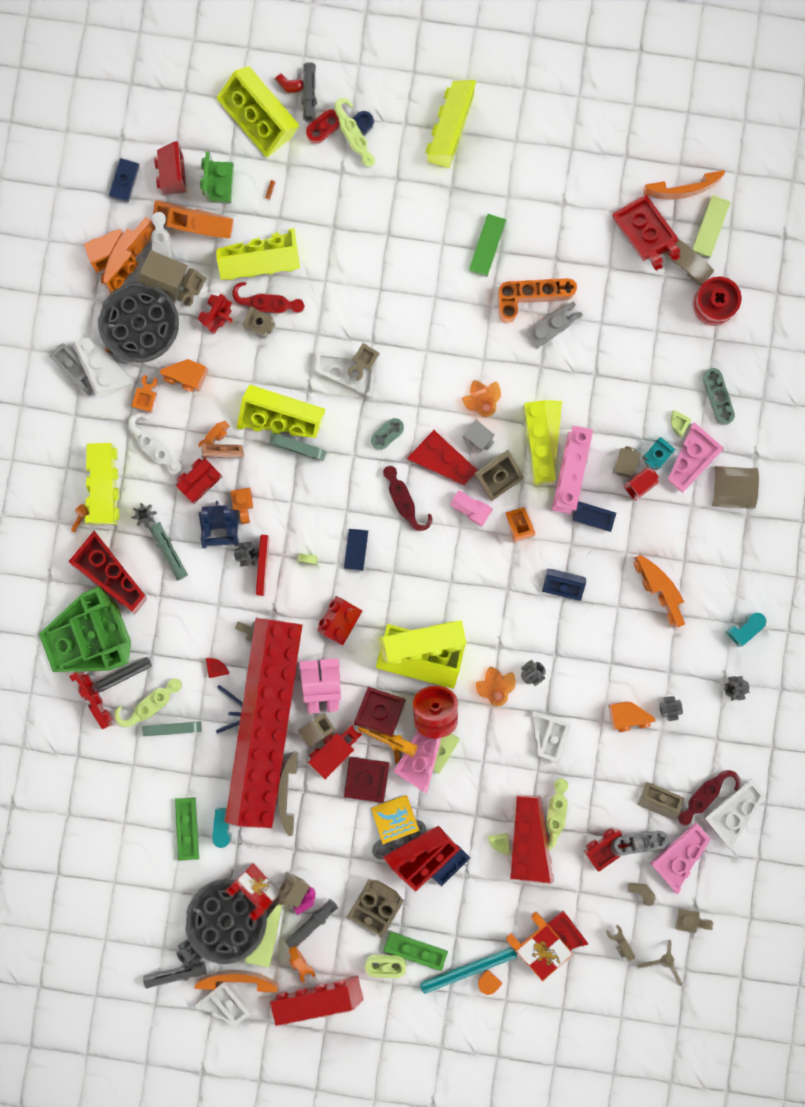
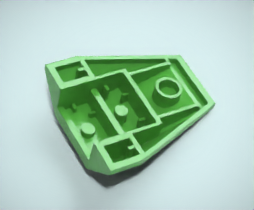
(87, 635)

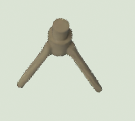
(666, 960)

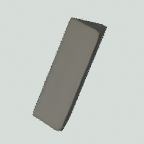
(660, 801)

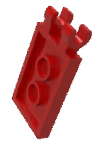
(647, 231)

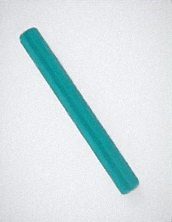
(468, 970)

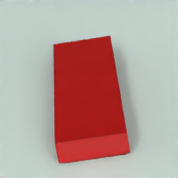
(262, 565)

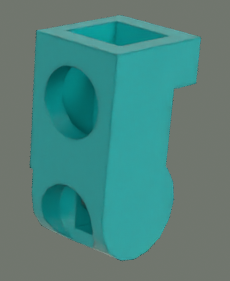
(753, 625)
(221, 830)

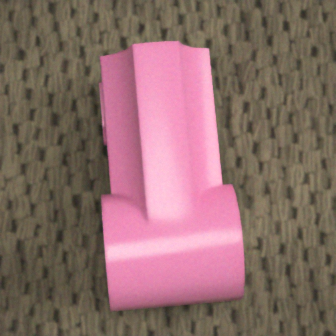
(475, 510)

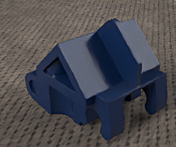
(218, 518)

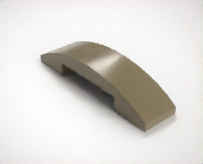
(692, 263)
(287, 818)

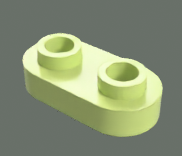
(385, 968)

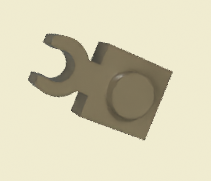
(192, 286)
(365, 359)

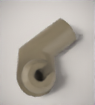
(645, 892)

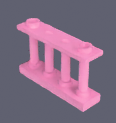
(572, 470)

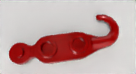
(267, 302)

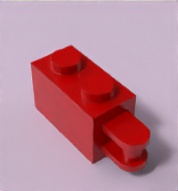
(333, 752)

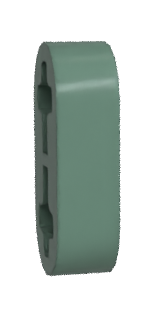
(390, 437)

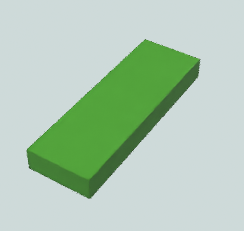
(487, 245)
(187, 828)
(415, 950)

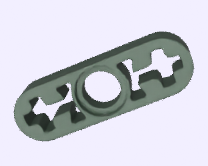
(727, 409)
(297, 447)
(174, 728)

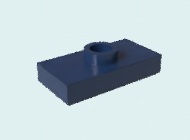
(124, 180)
(594, 516)
(451, 867)

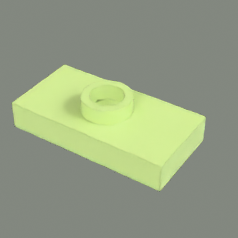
(446, 748)

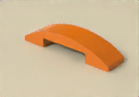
(660, 191)
(264, 983)

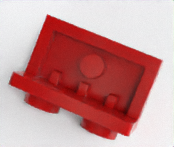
(339, 620)
(600, 852)

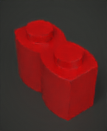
(641, 483)

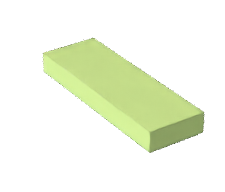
(711, 226)

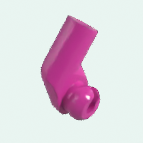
(307, 902)

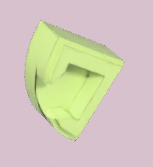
(679, 422)
(311, 559)
(500, 843)

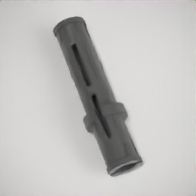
(309, 86)
(319, 917)
(182, 973)

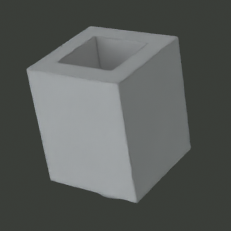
(479, 436)

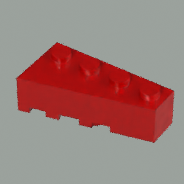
(104, 570)
(530, 842)
(316, 1001)

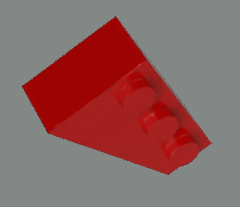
(422, 857)

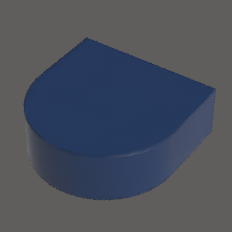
(364, 121)

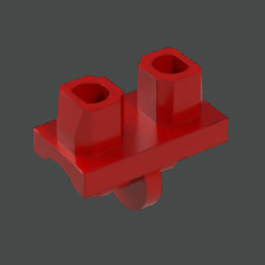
(218, 314)

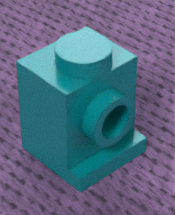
(661, 446)

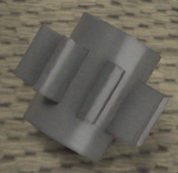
(143, 509)
(246, 554)
(533, 673)
(736, 688)
(671, 708)
(187, 953)

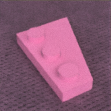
(695, 456)
(419, 768)
(679, 857)

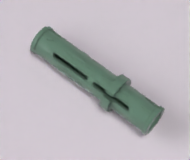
(168, 551)

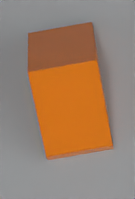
(520, 524)

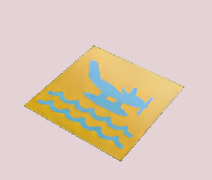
(394, 819)

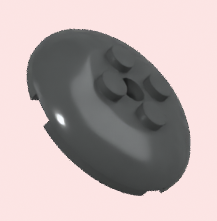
(124, 309)
(206, 926)

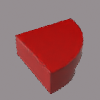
(216, 668)

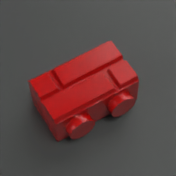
(198, 480)

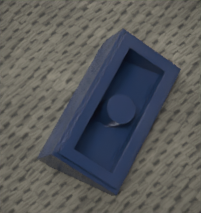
(356, 549)
(564, 584)

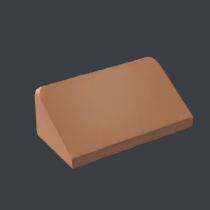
(222, 451)

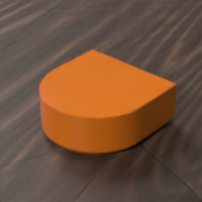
(489, 983)

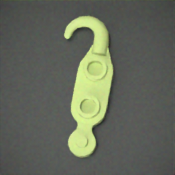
(352, 133)
(150, 705)
(557, 812)

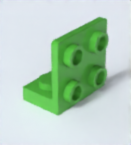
(217, 179)

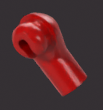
(289, 86)

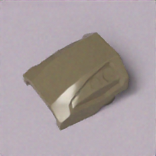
(736, 487)
(376, 907)

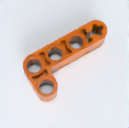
(536, 296)

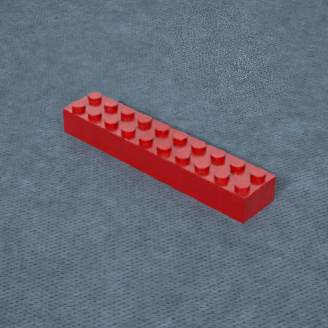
(263, 723)

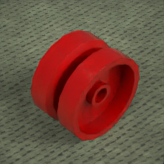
(723, 291)
(435, 711)

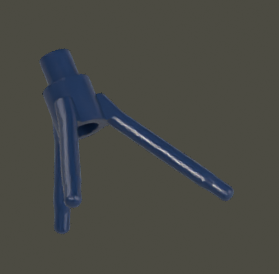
(235, 699)

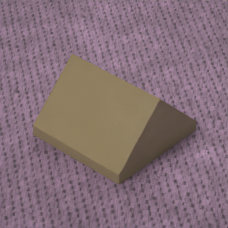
(163, 273)
(499, 475)

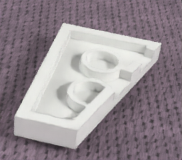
(100, 367)
(336, 367)

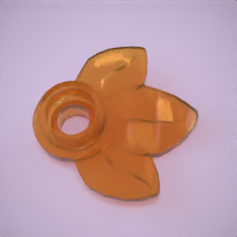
(482, 395)
(495, 683)

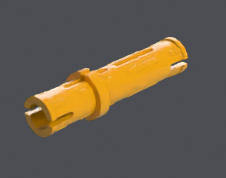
(396, 742)

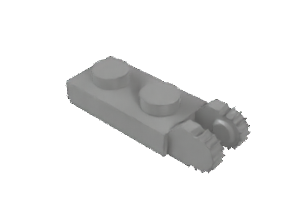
(552, 325)
(70, 365)

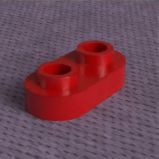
(322, 126)

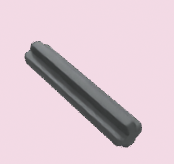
(123, 674)

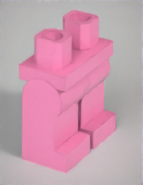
(321, 690)

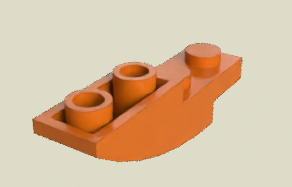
(195, 220)
(122, 258)
(657, 581)

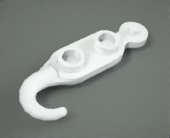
(160, 236)
(153, 446)

